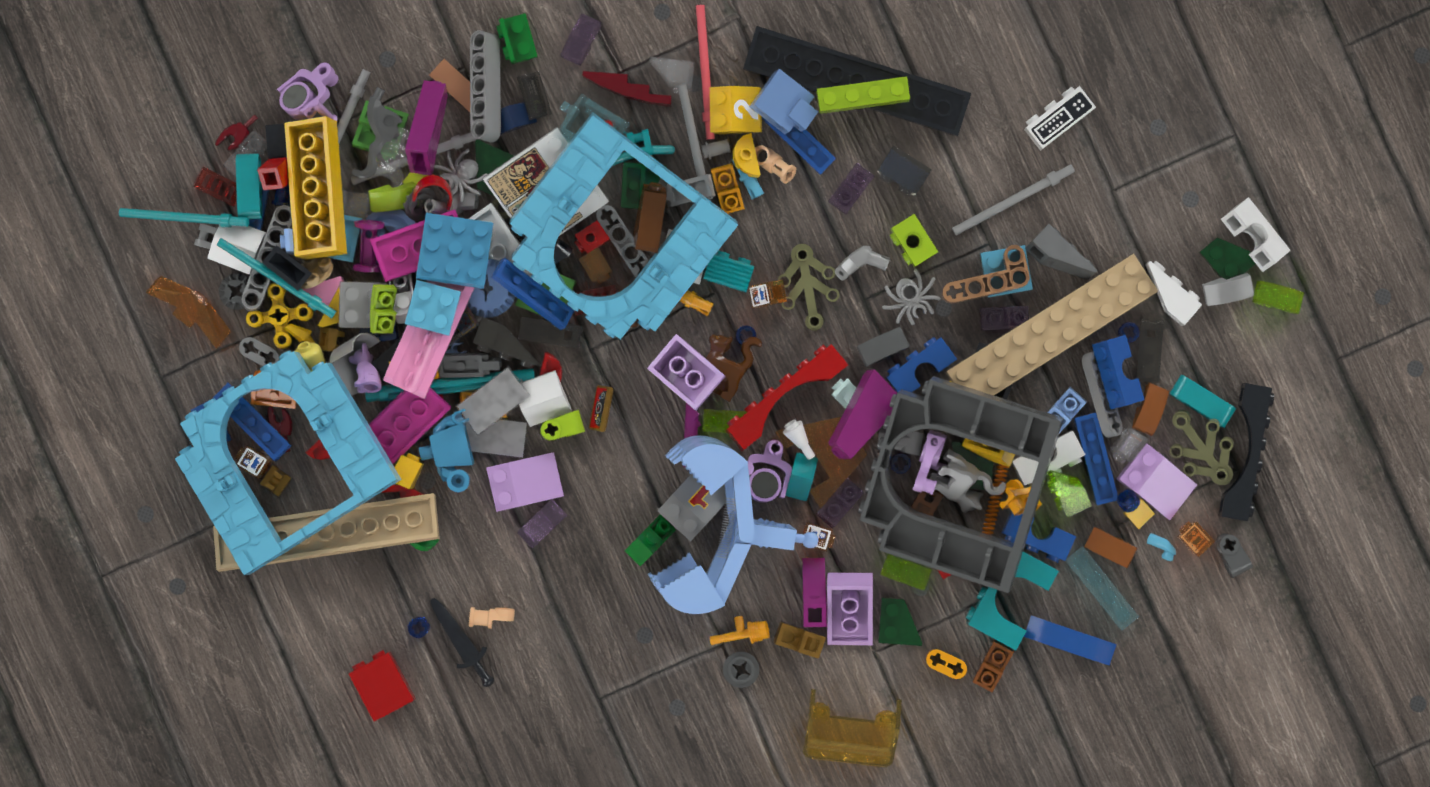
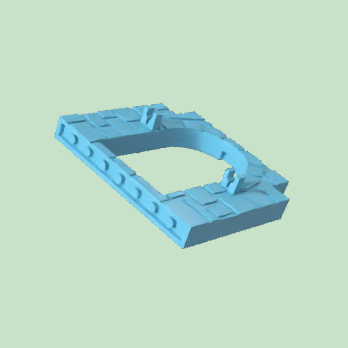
(667, 272)
(226, 491)

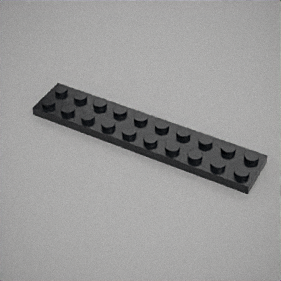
(820, 67)

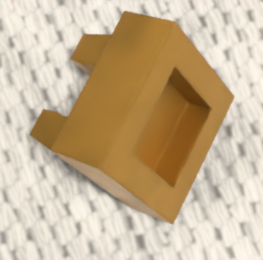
(328, 338)
(276, 480)

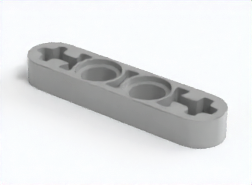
(623, 244)
(1110, 418)

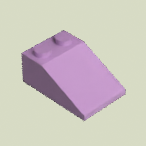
(686, 372)
(525, 481)
(1157, 481)
(850, 609)

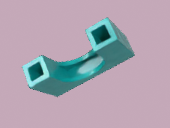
(985, 614)

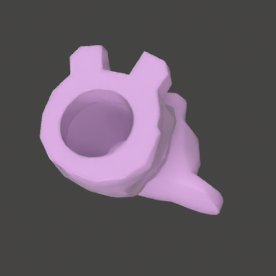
(368, 376)

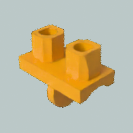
(1016, 497)

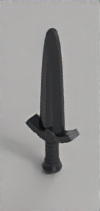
(462, 643)

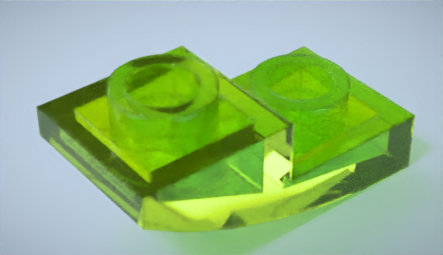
(1278, 297)
(717, 419)
(906, 572)

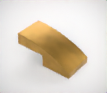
(799, 640)

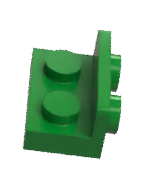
(518, 39)

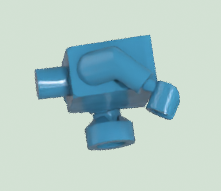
(450, 448)

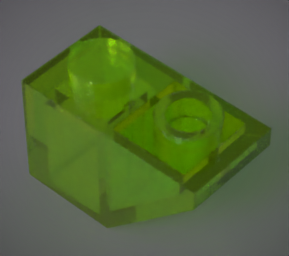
(1069, 493)

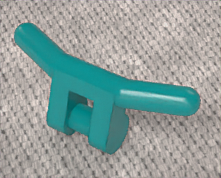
(651, 150)

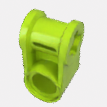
(566, 425)

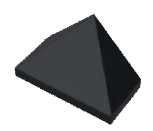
(287, 268)

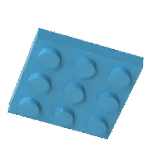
(454, 250)

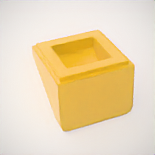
(1140, 515)

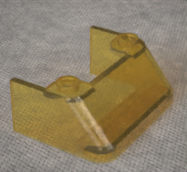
(851, 738)

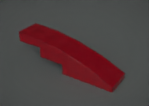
(619, 85)

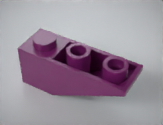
(814, 592)

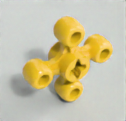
(278, 304)

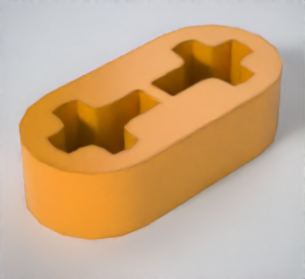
(943, 668)

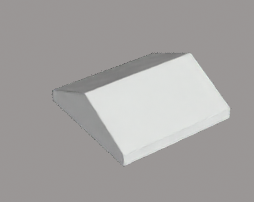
(244, 238)
(546, 399)

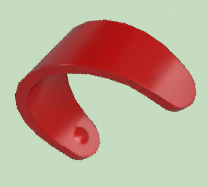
(433, 180)

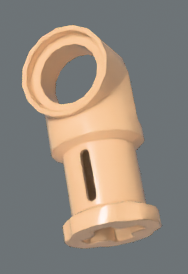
(780, 169)
(486, 618)

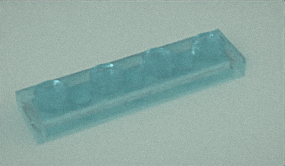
(1101, 588)

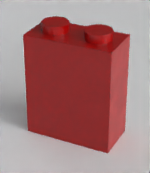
(381, 685)

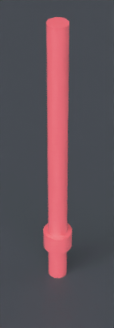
(705, 70)

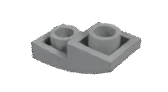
(1226, 291)

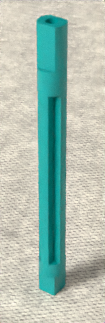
(446, 385)

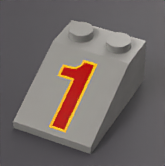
(692, 507)

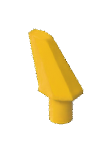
(299, 333)

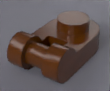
(925, 507)

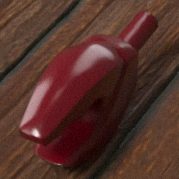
(237, 130)
(285, 427)

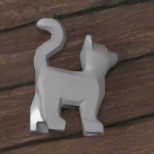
(961, 478)

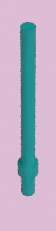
(224, 220)
(314, 302)

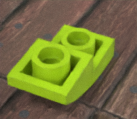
(389, 198)
(381, 308)

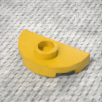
(745, 156)

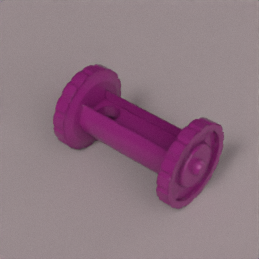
(367, 255)

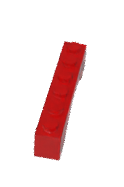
(821, 368)

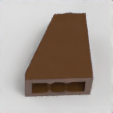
(650, 217)

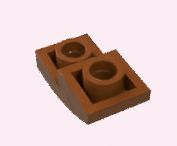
(1151, 409)
(1111, 547)
(993, 665)

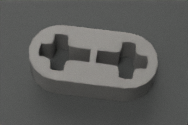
(256, 357)

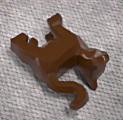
(732, 370)

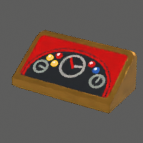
(601, 408)

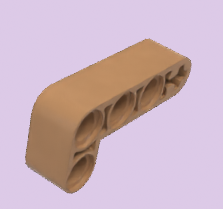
(984, 280)

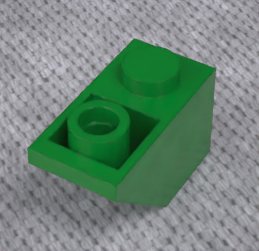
(650, 540)

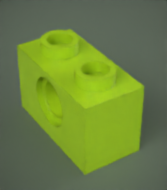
(912, 227)

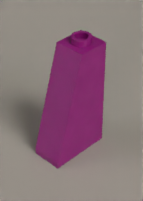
(426, 128)
(863, 415)

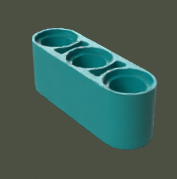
(248, 186)
(1202, 400)

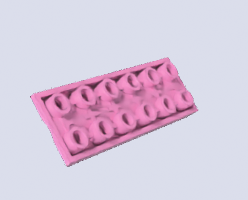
(423, 351)

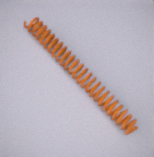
(994, 497)

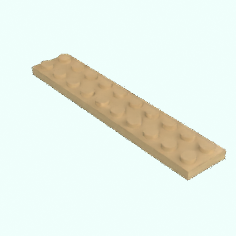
(1055, 328)
(364, 528)

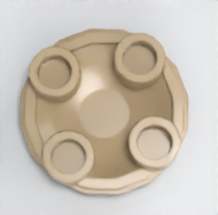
(320, 269)

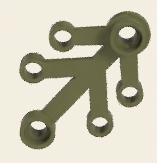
(807, 283)
(1203, 450)

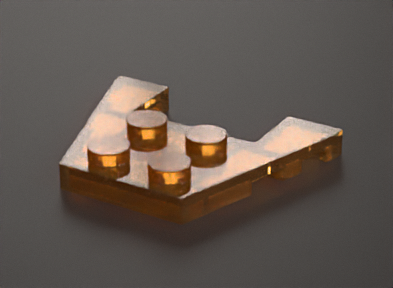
(837, 469)

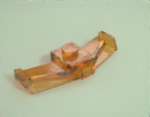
(191, 308)

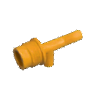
(755, 631)

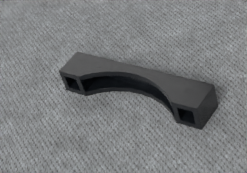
(1254, 405)

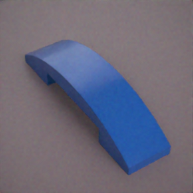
(1070, 640)

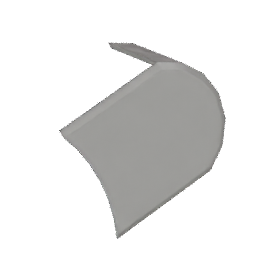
(340, 358)

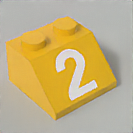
(731, 110)

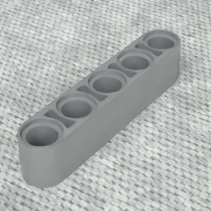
(485, 86)
(266, 247)

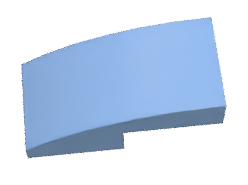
(286, 241)
(1067, 406)

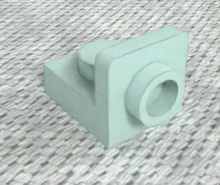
(843, 391)

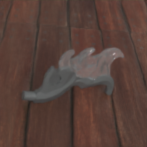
(389, 144)

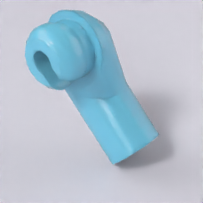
(1164, 544)

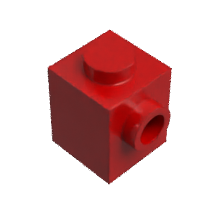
(274, 173)
(591, 237)

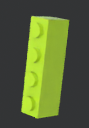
(863, 95)

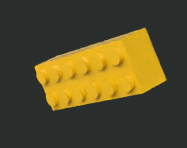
(315, 188)

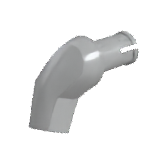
(470, 202)
(858, 258)

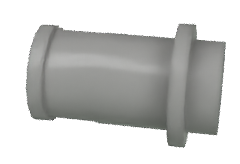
(715, 148)

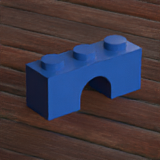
(935, 353)
(1118, 388)
(1056, 545)

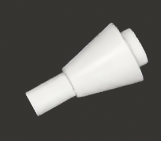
(796, 433)

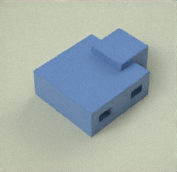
(784, 103)

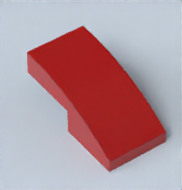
(404, 492)

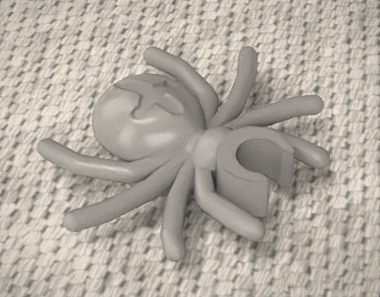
(460, 175)
(911, 297)

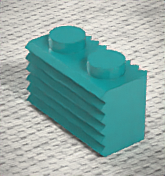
(729, 272)

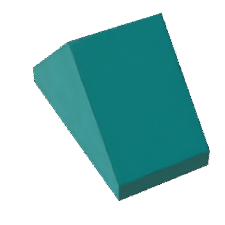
(801, 477)

